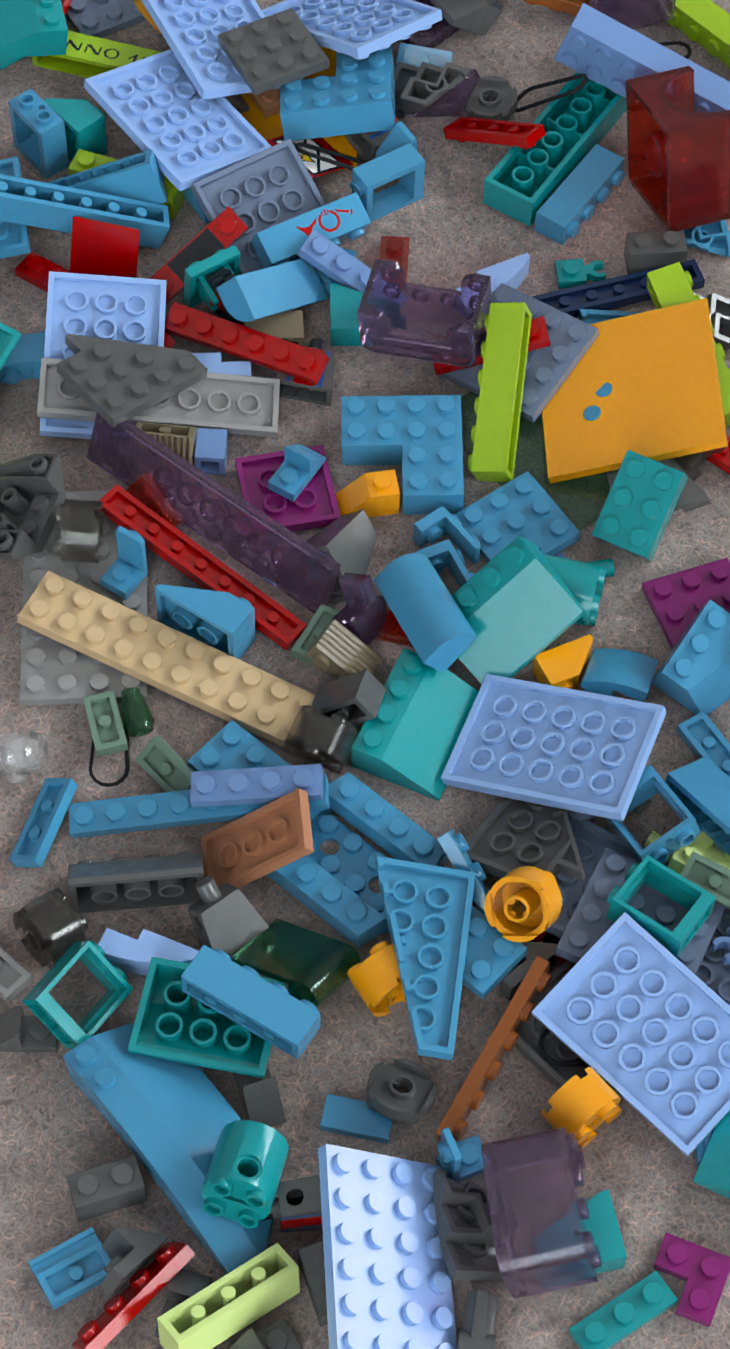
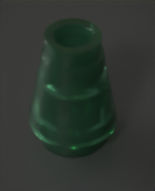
(136, 714)

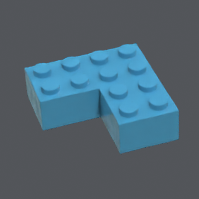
(344, 104)
(411, 432)

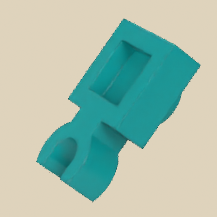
(574, 272)

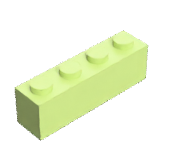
(231, 1302)

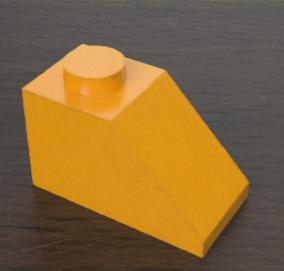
(373, 492)
(563, 664)

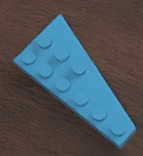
(429, 933)

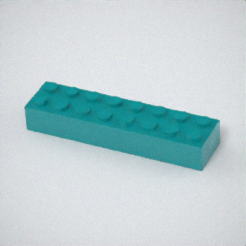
(572, 129)

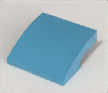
(619, 671)

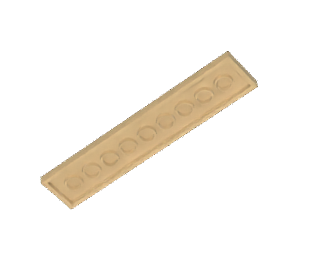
(164, 657)

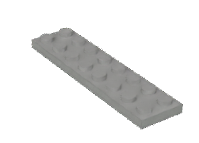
(217, 402)

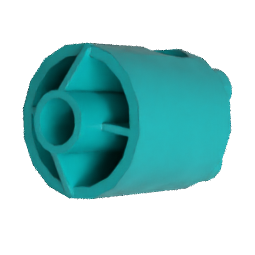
(584, 582)
(245, 1172)

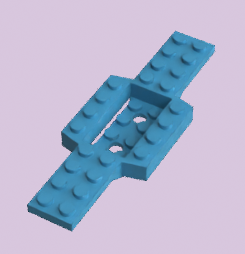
(339, 883)

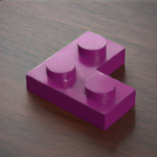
(703, 1271)

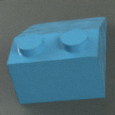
(208, 616)

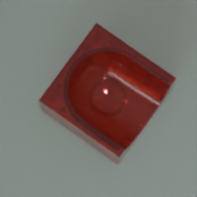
(676, 153)

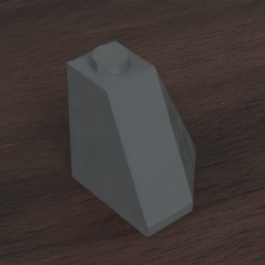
(349, 543)

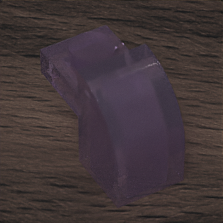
(364, 609)

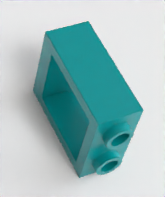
(671, 885)
(54, 1016)

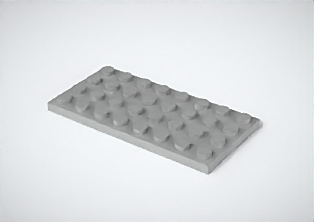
(52, 670)

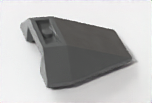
(28, 503)

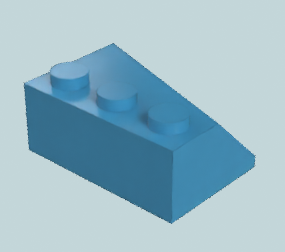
(699, 663)

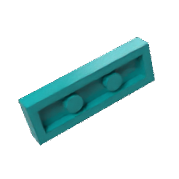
(624, 1314)

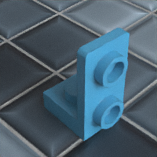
(440, 521)
(444, 555)
(130, 565)
(459, 1159)

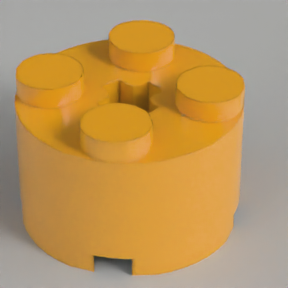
(532, 916)
(378, 979)
(583, 1106)

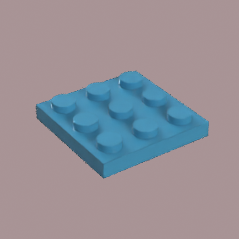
(515, 510)

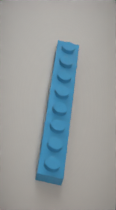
(157, 812)

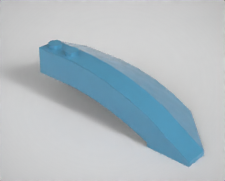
(171, 1125)

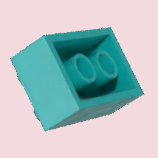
(639, 505)

